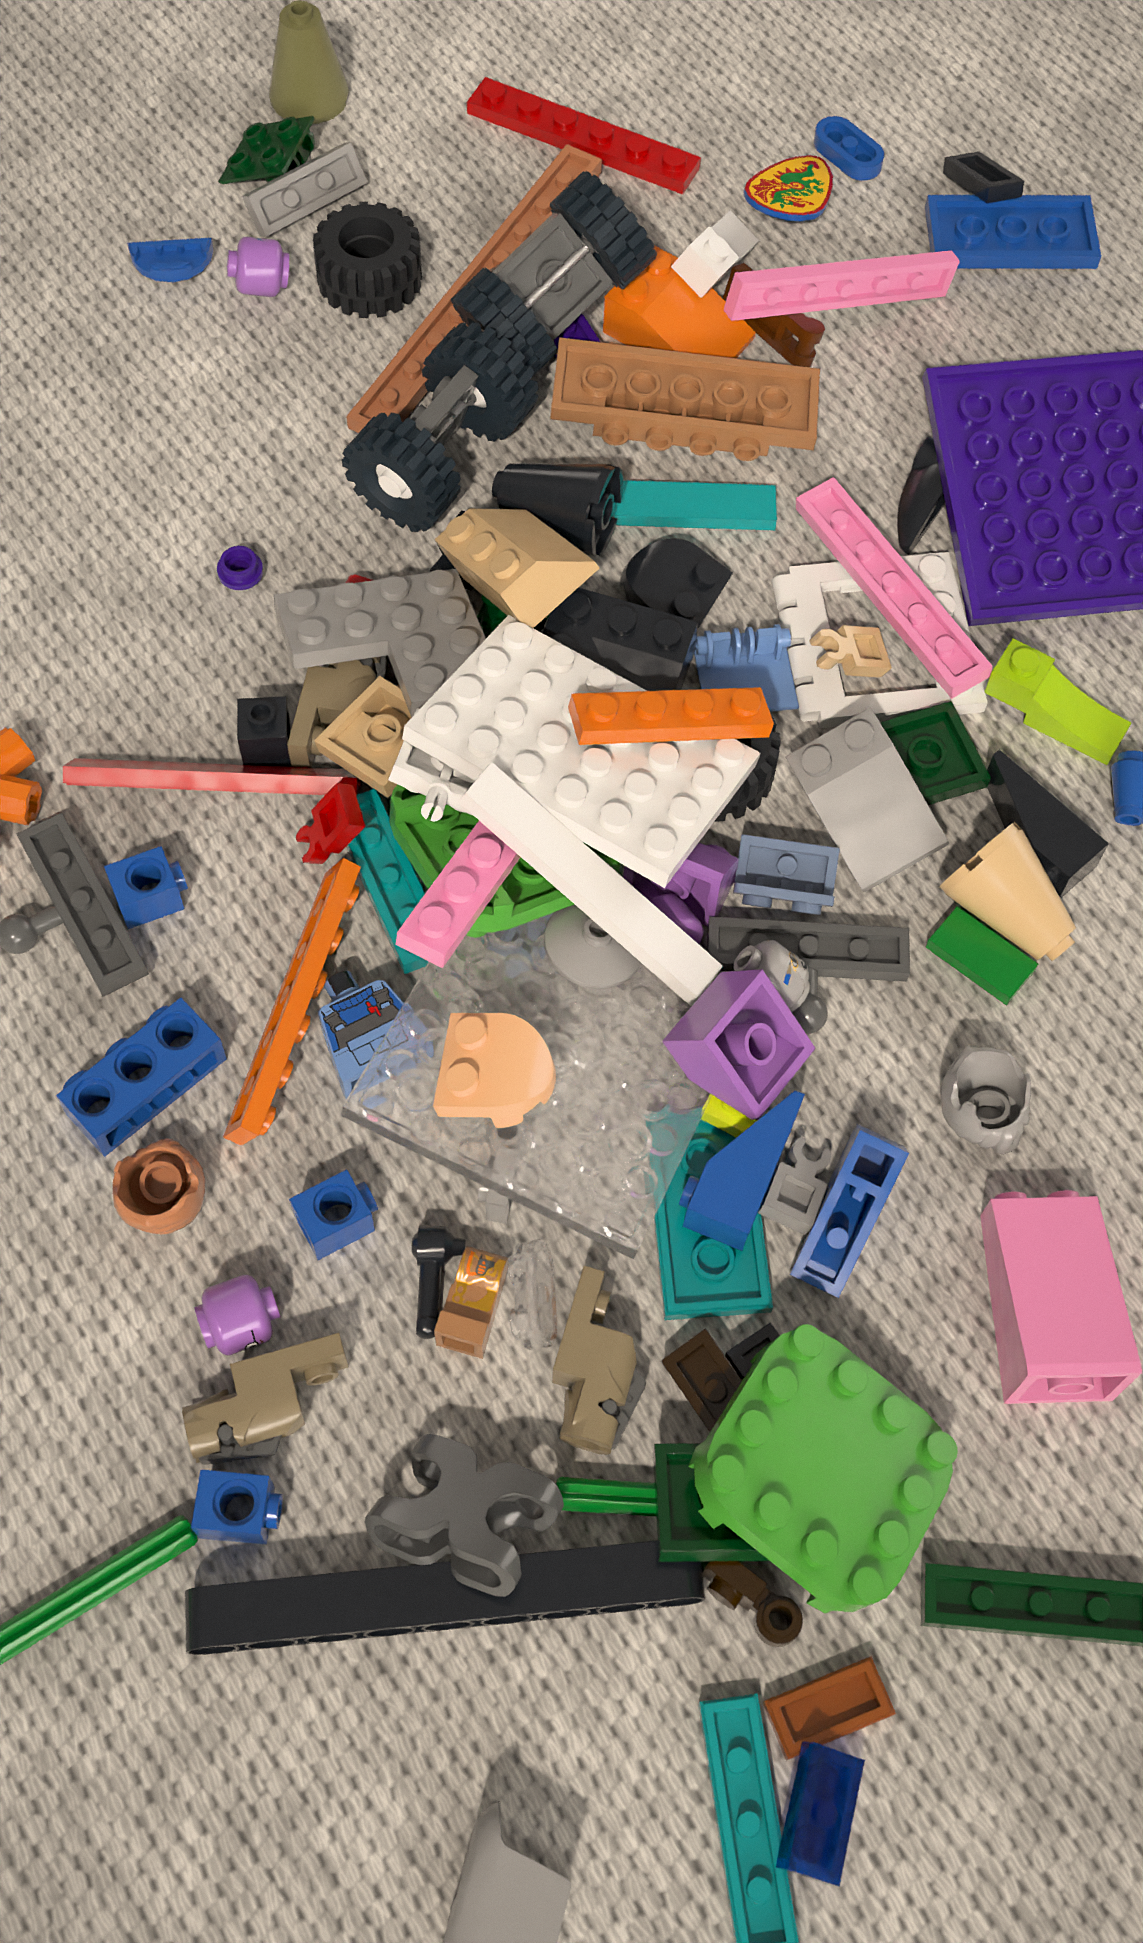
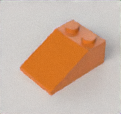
(668, 315)

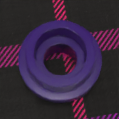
(239, 558)

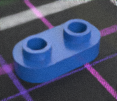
(848, 148)

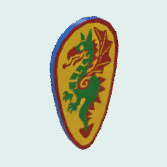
(791, 188)

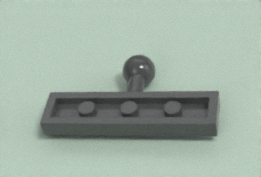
(78, 904)
(825, 949)

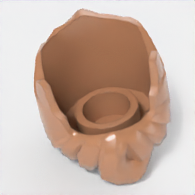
(159, 1187)

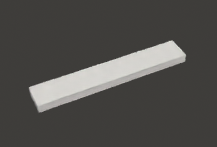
(590, 883)

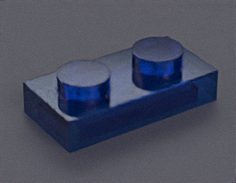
(820, 1813)

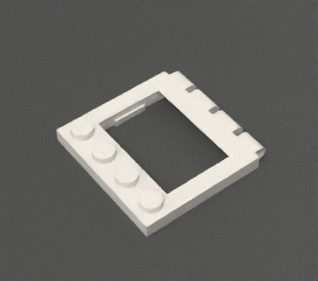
(821, 690)

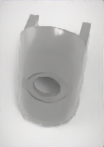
(504, 1892)

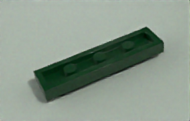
(1032, 1604)

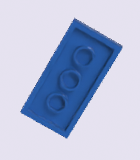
(1015, 231)

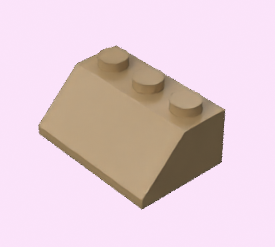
(515, 561)

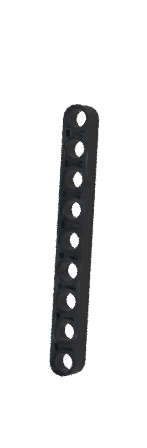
(431, 1599)

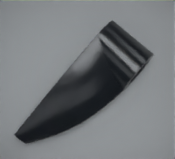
(920, 498)

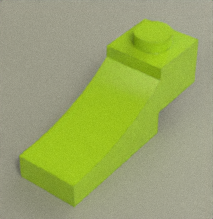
(1053, 704)

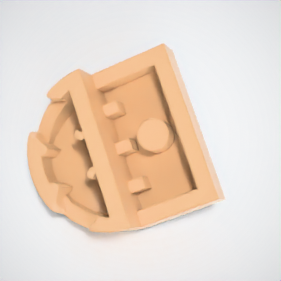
(493, 1068)

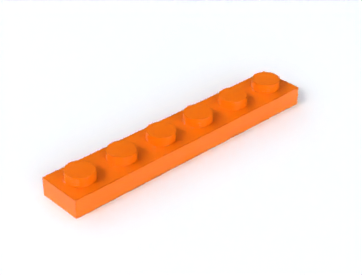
(288, 1020)

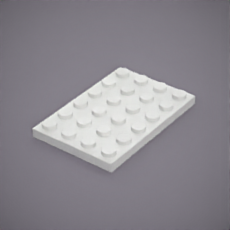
(624, 799)

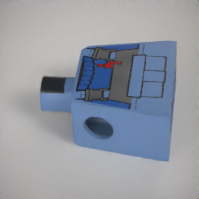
(355, 1024)

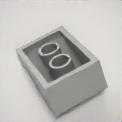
(867, 800)

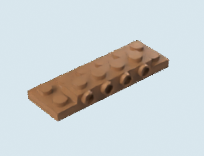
(685, 399)

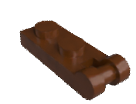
(779, 330)

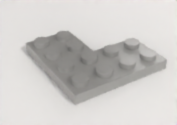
(414, 619)

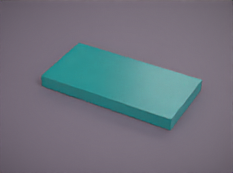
(698, 1272)

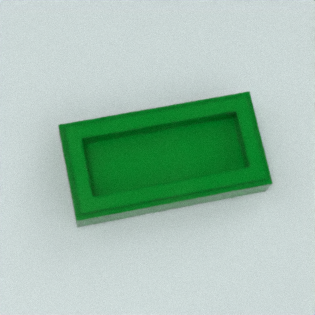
(981, 955)

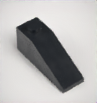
(1058, 836)

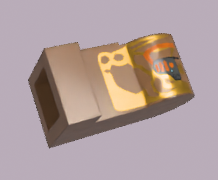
(472, 1303)

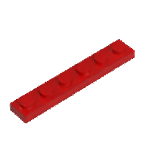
(562, 126)

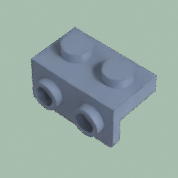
(786, 873)

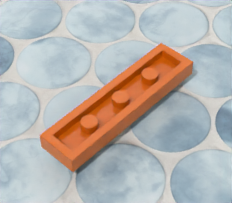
(670, 715)

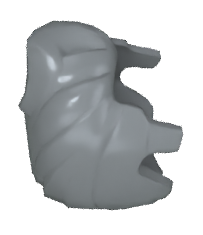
(987, 1098)

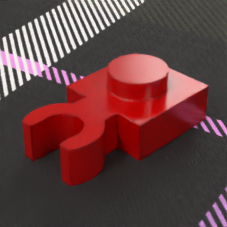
(334, 826)

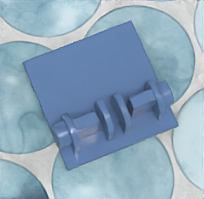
(748, 662)

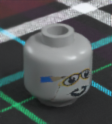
(782, 967)

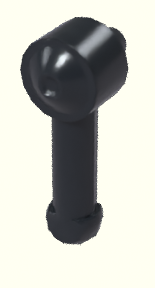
(432, 1249)

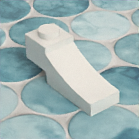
(714, 253)

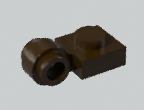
(736, 1585)

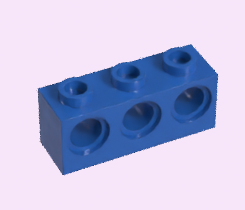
(139, 1101)

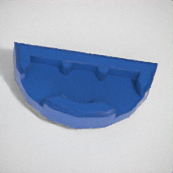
(171, 258)

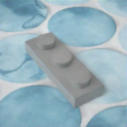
(304, 189)

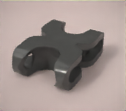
(465, 1514)

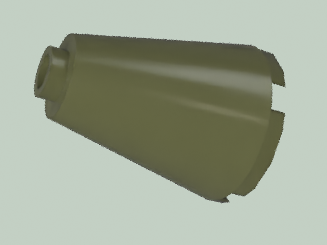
(305, 67)

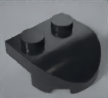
(675, 579)

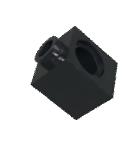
(264, 731)

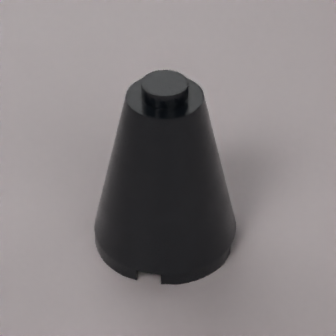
(566, 498)

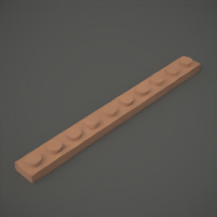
(401, 382)

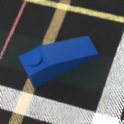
(738, 1176)
(849, 1210)

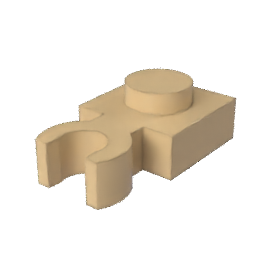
(856, 648)

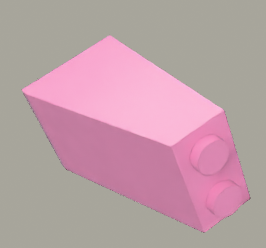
(1056, 1300)

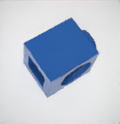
(135, 872)
(326, 1235)
(218, 1489)

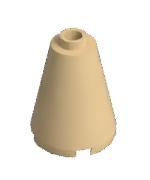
(1013, 895)

